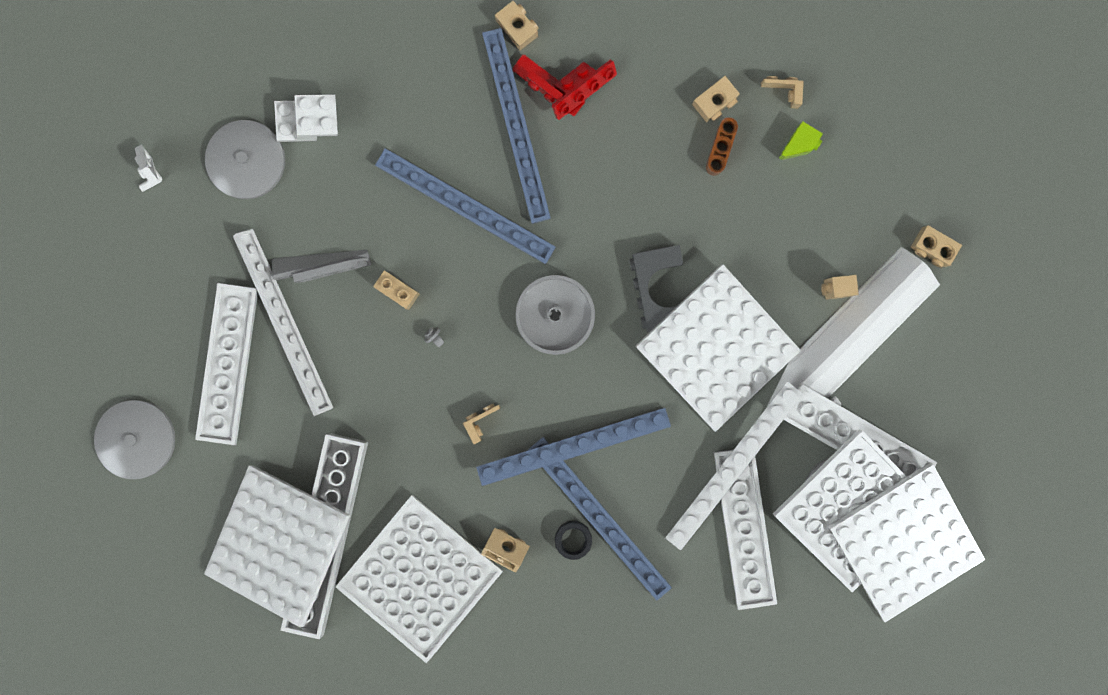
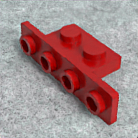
(540, 80)
(580, 85)

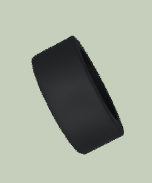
(577, 554)

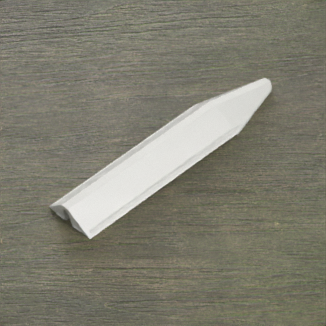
(861, 325)

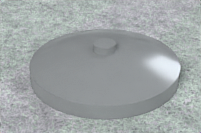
(245, 159)
(555, 314)
(134, 439)

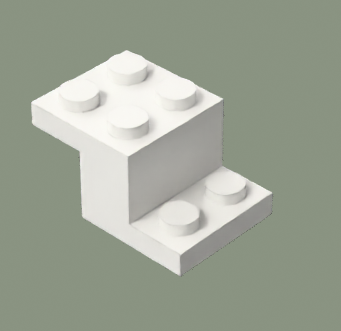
(305, 118)

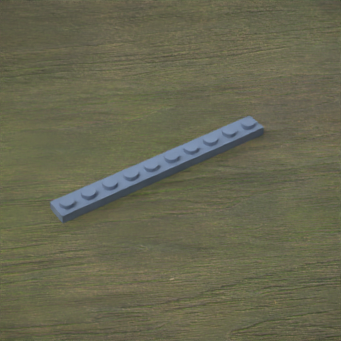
(516, 125)
(465, 206)
(573, 446)
(606, 526)

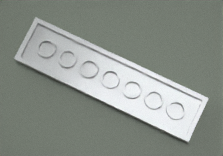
(226, 364)
(836, 425)
(747, 538)

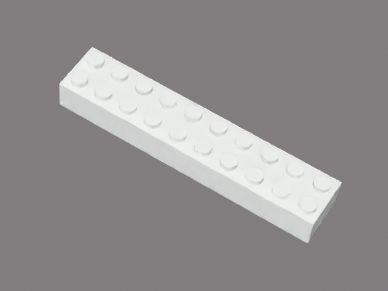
(337, 486)

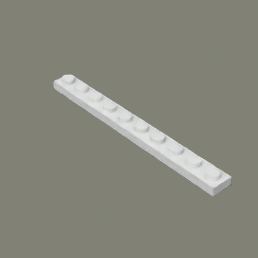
(283, 322)
(734, 465)

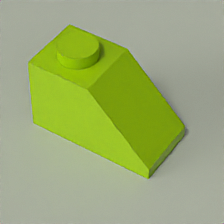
(802, 142)

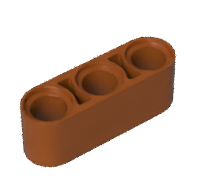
(723, 137)

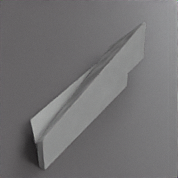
(319, 265)

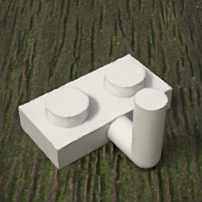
(146, 169)

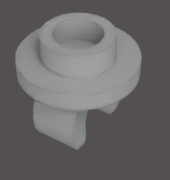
(432, 335)

